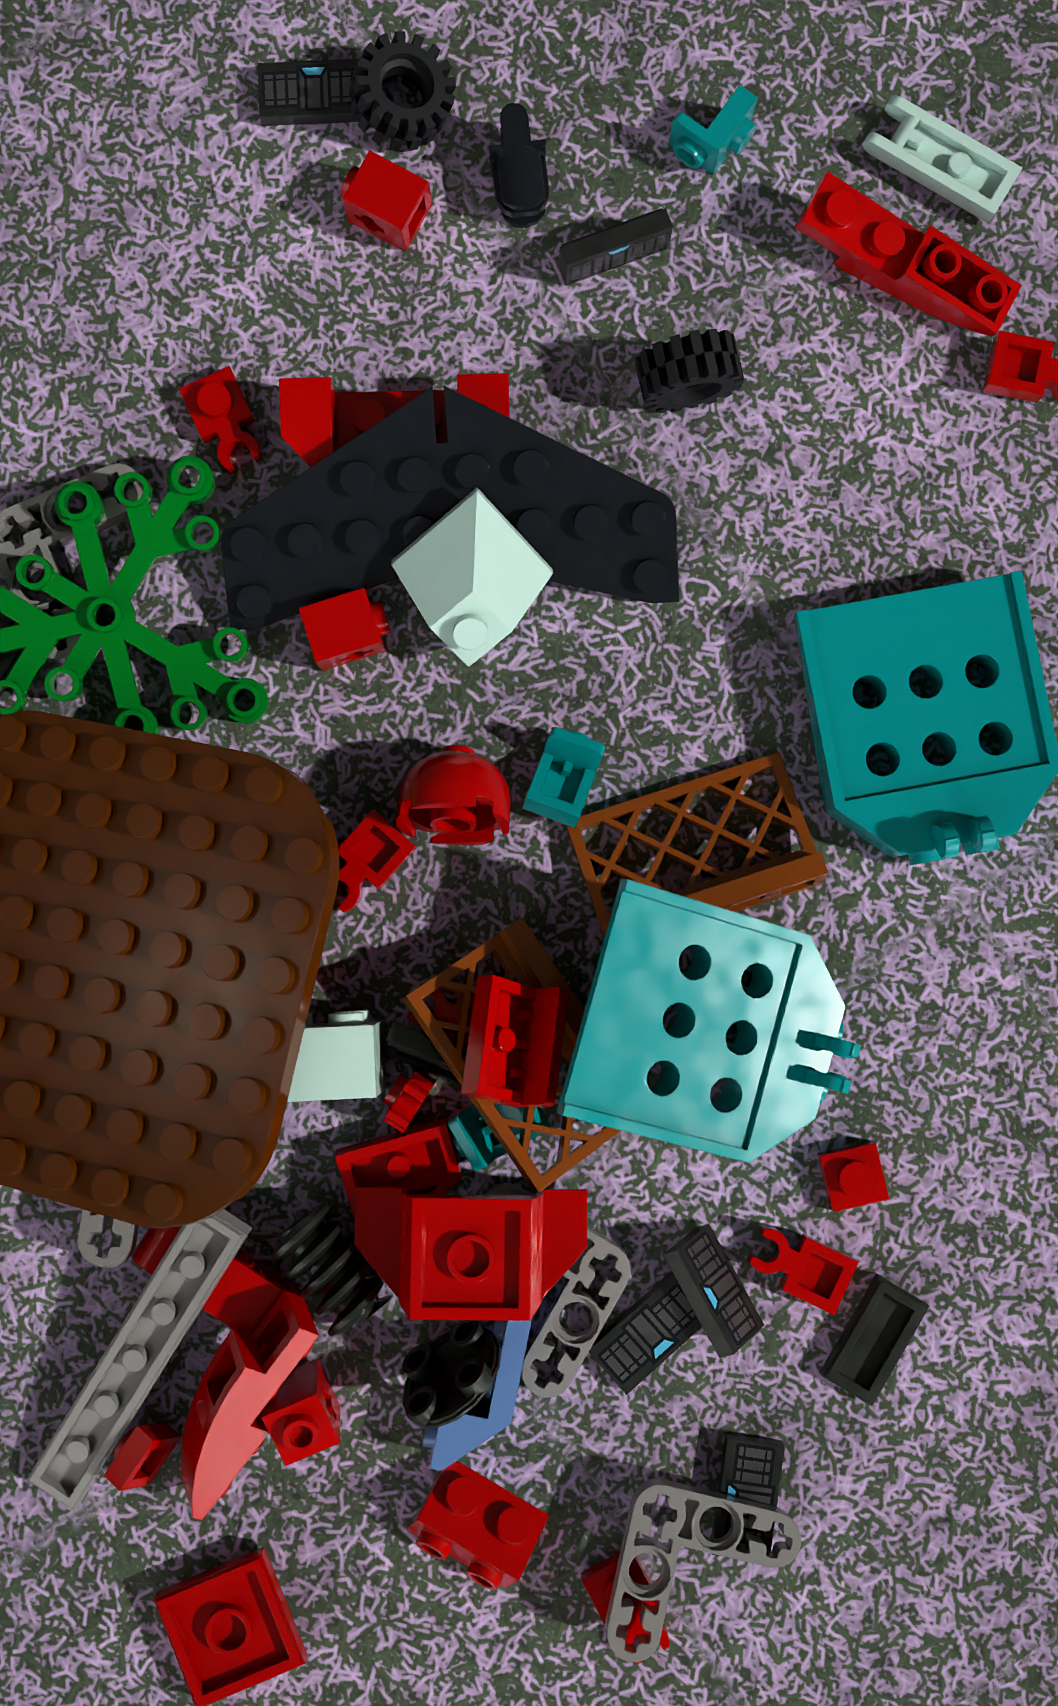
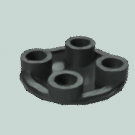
(452, 1376)

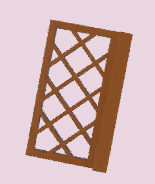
(732, 891)
(530, 965)

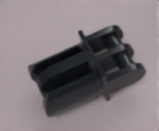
(519, 170)

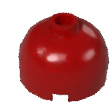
(454, 796)

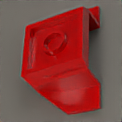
(321, 421)
(470, 1251)

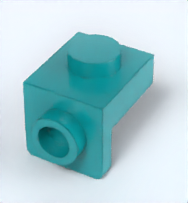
(728, 132)
(564, 776)
(477, 1141)

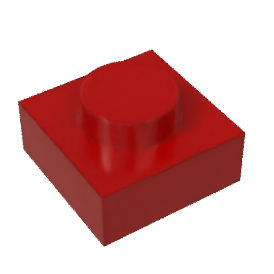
(853, 1176)
(141, 1455)

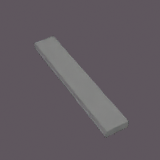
(137, 1356)

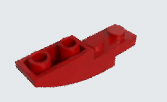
(905, 263)
(227, 1408)

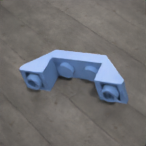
(484, 1420)

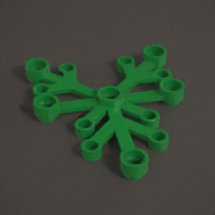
(153, 539)

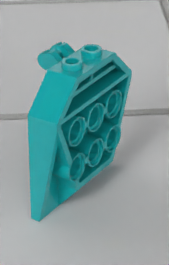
(934, 632)
(783, 1021)

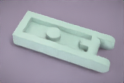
(944, 159)

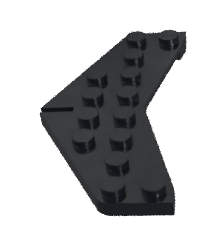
(390, 484)

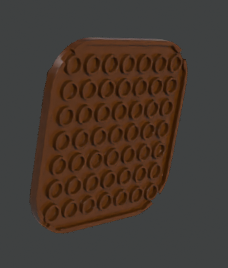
(151, 964)

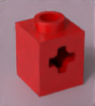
(386, 200)
(345, 628)
(303, 1414)

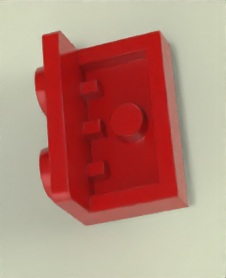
(515, 1043)
(478, 1526)

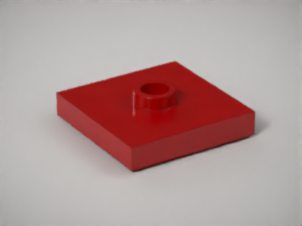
(230, 1627)

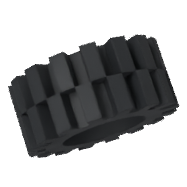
(418, 67)
(689, 370)

